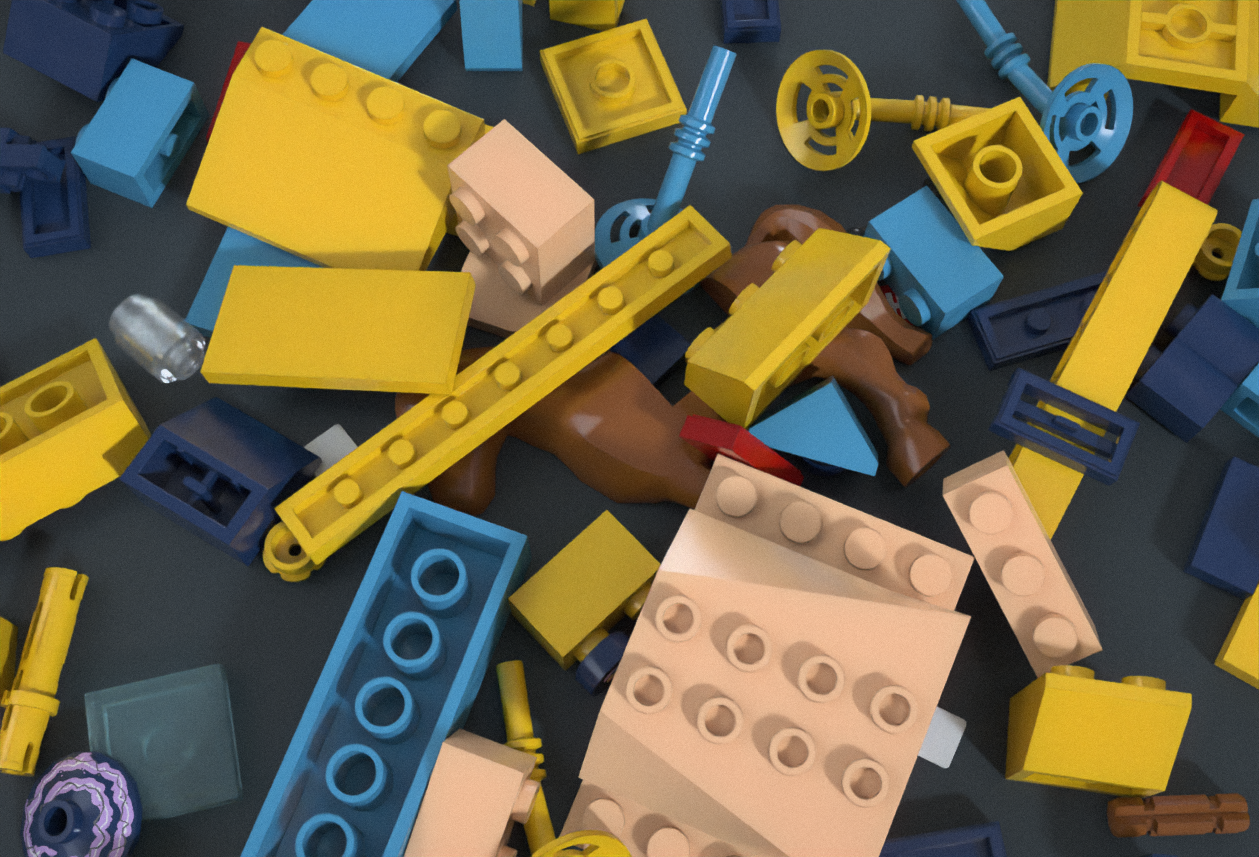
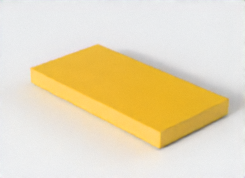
(340, 329)

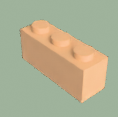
(1020, 564)

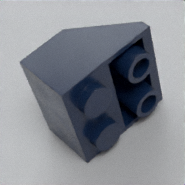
(88, 40)
(220, 476)

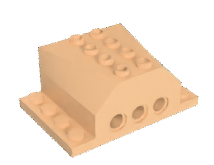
(773, 679)

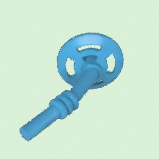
(1069, 120)
(680, 169)

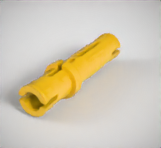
(38, 674)

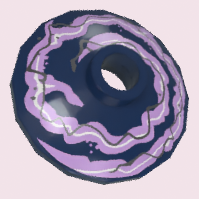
(95, 799)

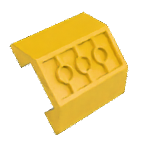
(1167, 43)

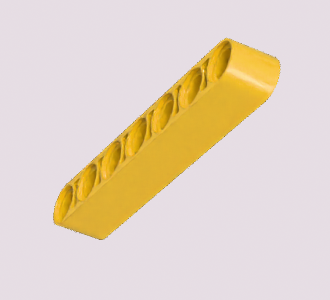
(1117, 332)

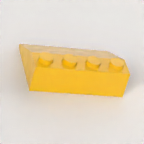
(331, 160)

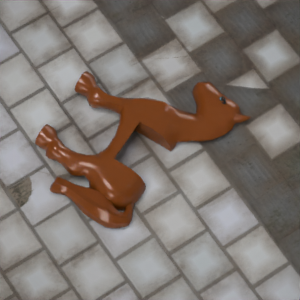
(626, 435)

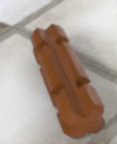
(1178, 815)

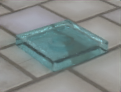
(171, 738)

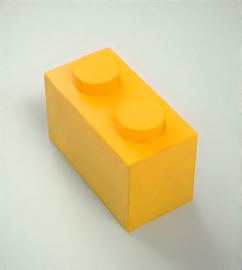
(585, 590)

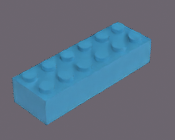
(393, 686)

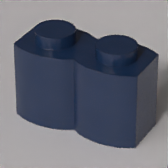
(1198, 368)

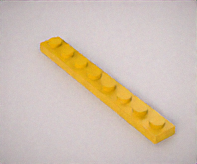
(503, 384)

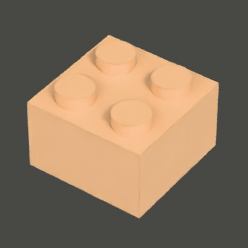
(522, 213)

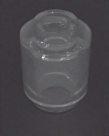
(157, 338)

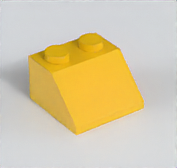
(1000, 177)

